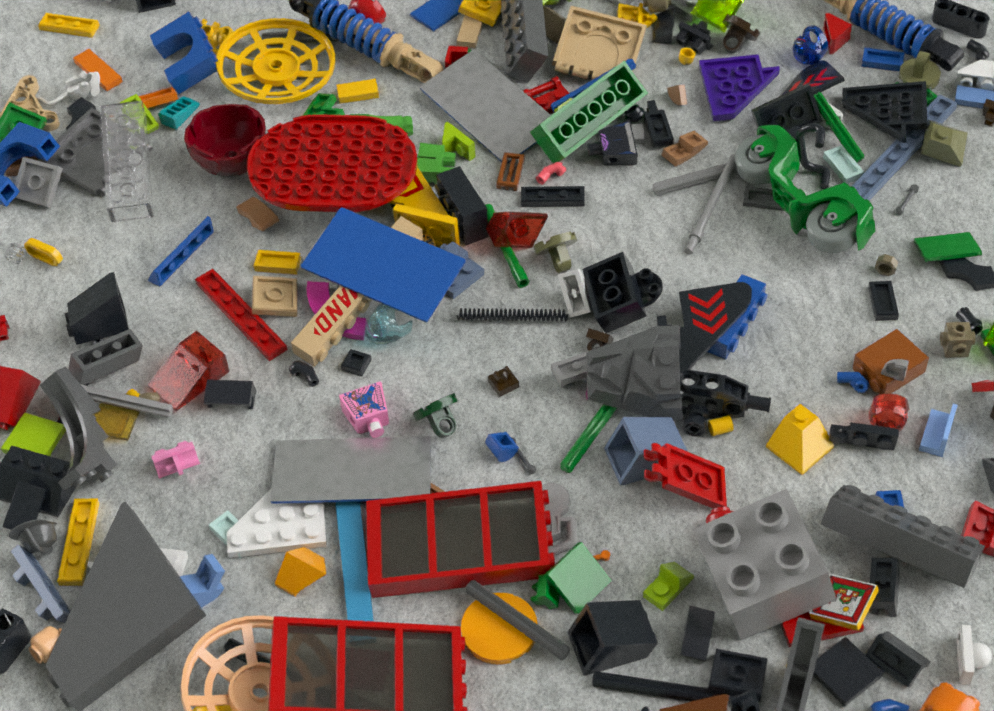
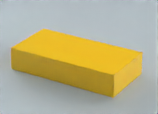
(357, 91)
(277, 262)

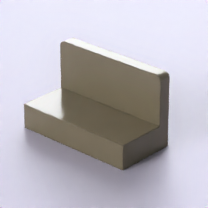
(553, 24)

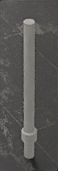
(697, 233)

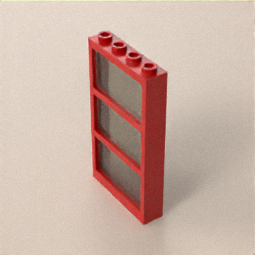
(458, 538)
(365, 666)

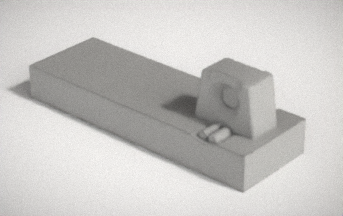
(570, 369)

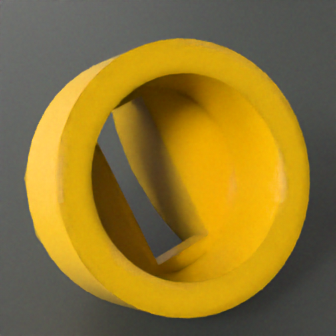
(686, 56)

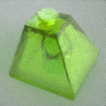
(715, 11)

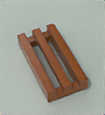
(508, 184)

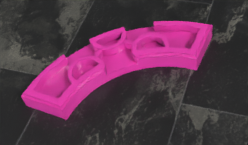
(319, 294)

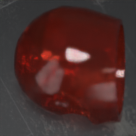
(889, 411)

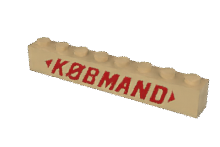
(338, 314)

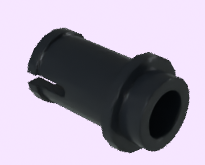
(967, 316)

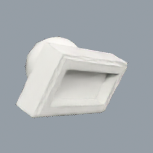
(970, 655)

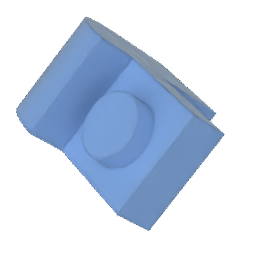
(206, 582)

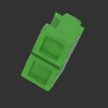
(433, 159)

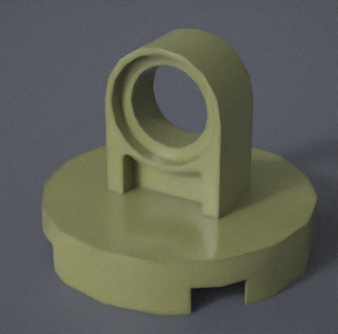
(920, 70)
(558, 250)

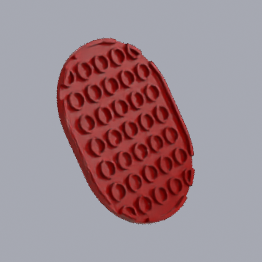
(332, 163)

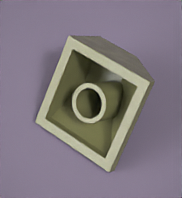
(944, 143)

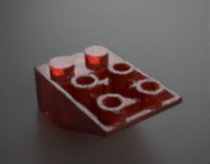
(188, 369)

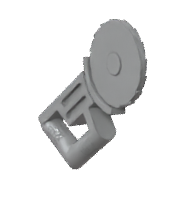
(559, 507)

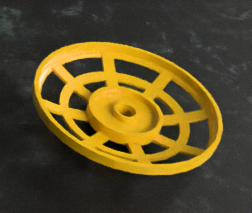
(282, 57)

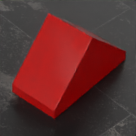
(836, 31)

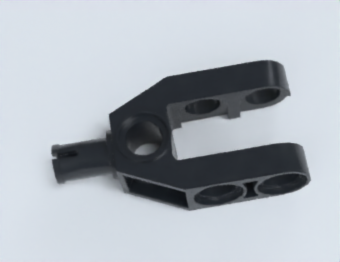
(729, 397)

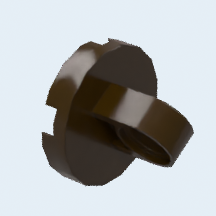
(739, 30)

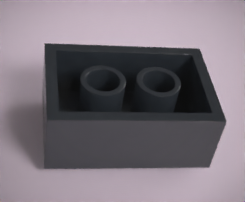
(463, 203)
(614, 292)

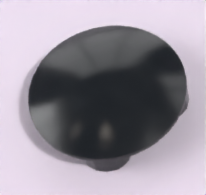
(649, 285)

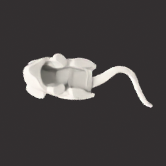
(79, 87)

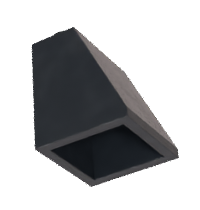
(97, 312)
(611, 635)

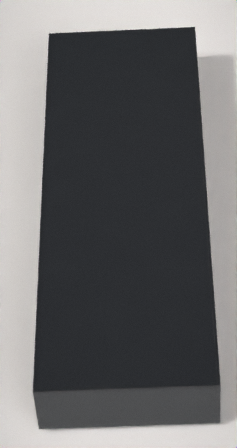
(553, 196)

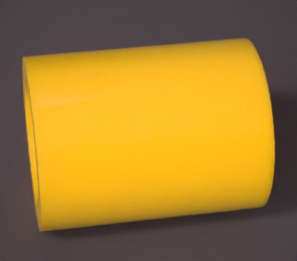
(720, 425)

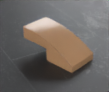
(685, 149)
(258, 213)

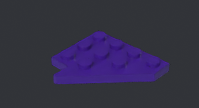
(734, 83)

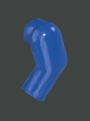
(855, 379)
(889, 705)

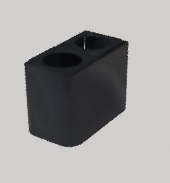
(16, 641)

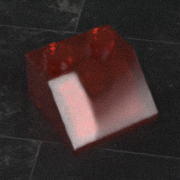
(515, 228)

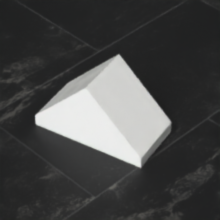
(575, 292)

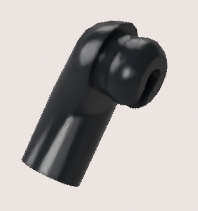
(980, 49)

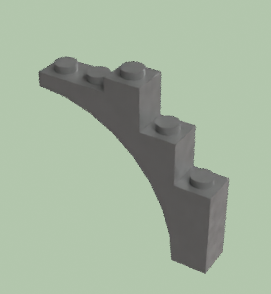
(86, 436)
(800, 666)

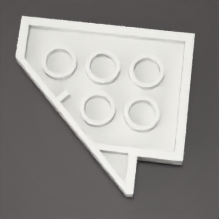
(277, 528)

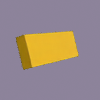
(69, 25)

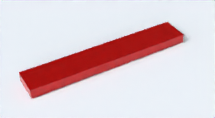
(241, 315)

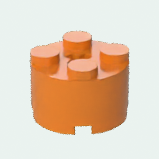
(948, 698)

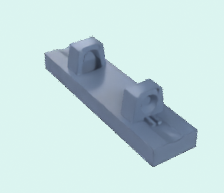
(33, 572)

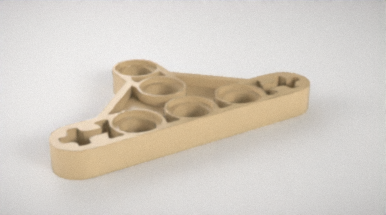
(31, 102)

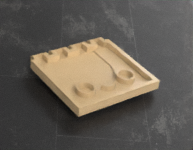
(596, 43)

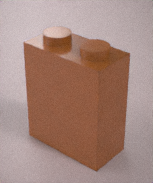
(890, 347)

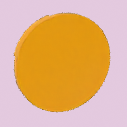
(492, 637)

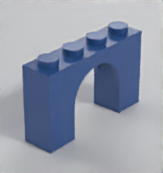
(197, 63)
(19, 143)

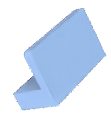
(937, 431)

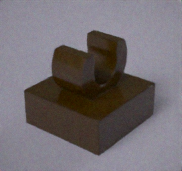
(988, 112)
(598, 338)
(503, 381)

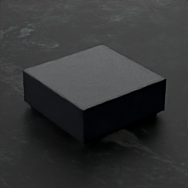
(356, 362)

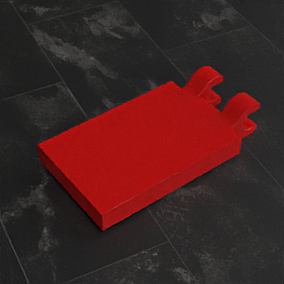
(687, 475)

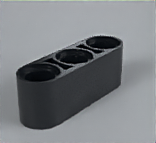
(960, 18)

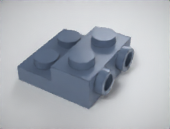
(468, 274)

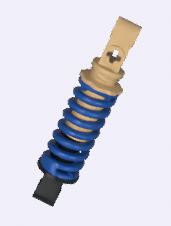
(896, 27)
(367, 37)

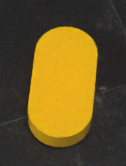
(43, 252)

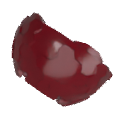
(222, 134)

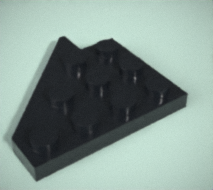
(889, 106)

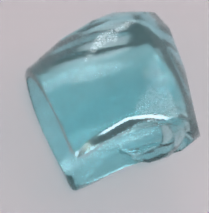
(383, 327)

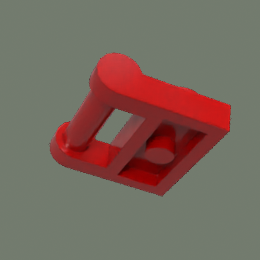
(547, 99)

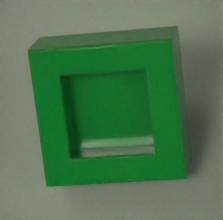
(546, 593)

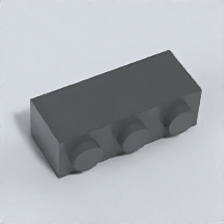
(105, 357)

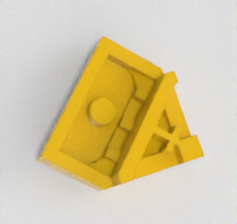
(636, 14)

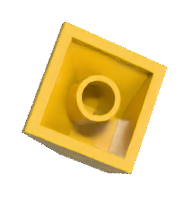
(800, 439)

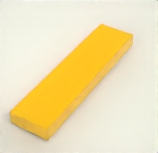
(78, 542)

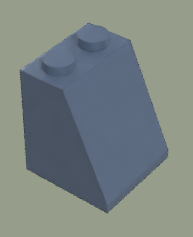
(631, 438)

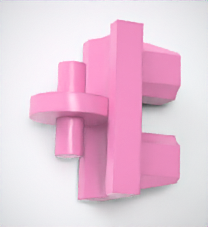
(175, 459)

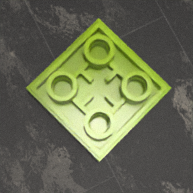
(35, 435)

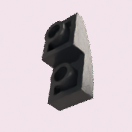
(697, 633)

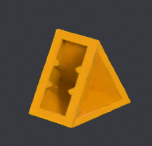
(299, 570)

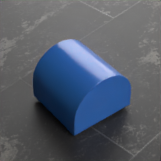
(501, 446)

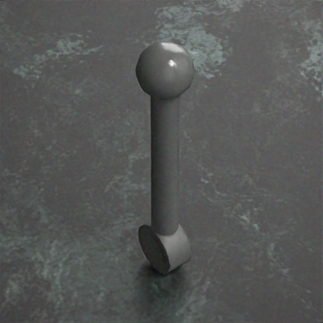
(913, 189)
(531, 469)

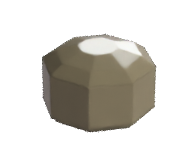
(886, 265)

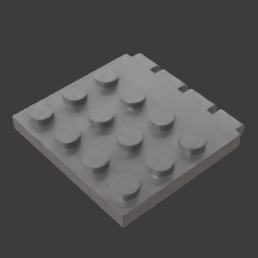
(82, 153)

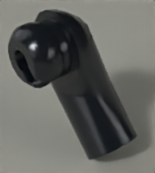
(308, 371)

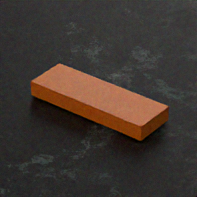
(90, 62)

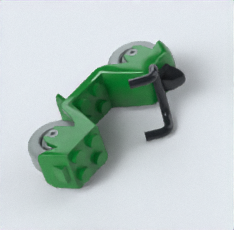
(832, 216)

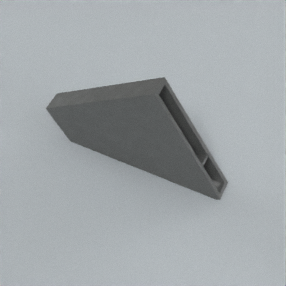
(122, 615)

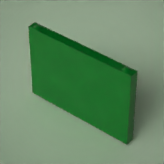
(947, 246)

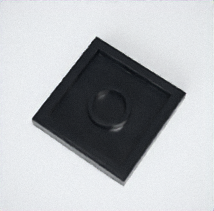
(846, 671)
(736, 673)

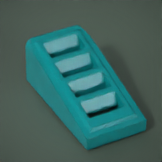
(174, 119)

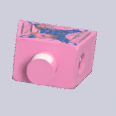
(366, 409)

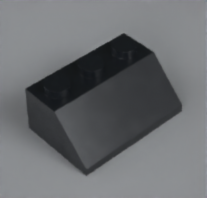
(38, 471)

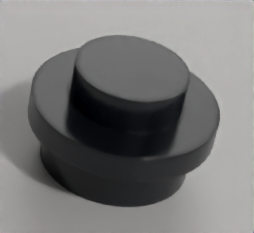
(634, 113)

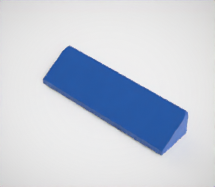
(182, 252)

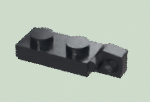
(657, 126)
(864, 435)

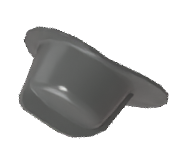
(35, 535)

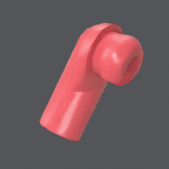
(547, 171)

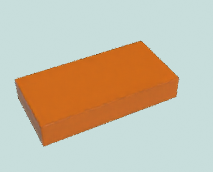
(159, 97)

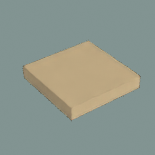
(274, 296)

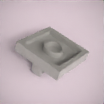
(37, 182)

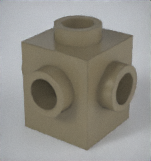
(957, 339)

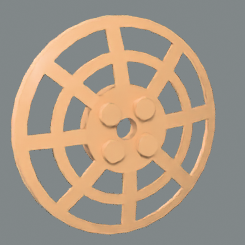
(243, 681)

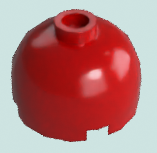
(370, 9)

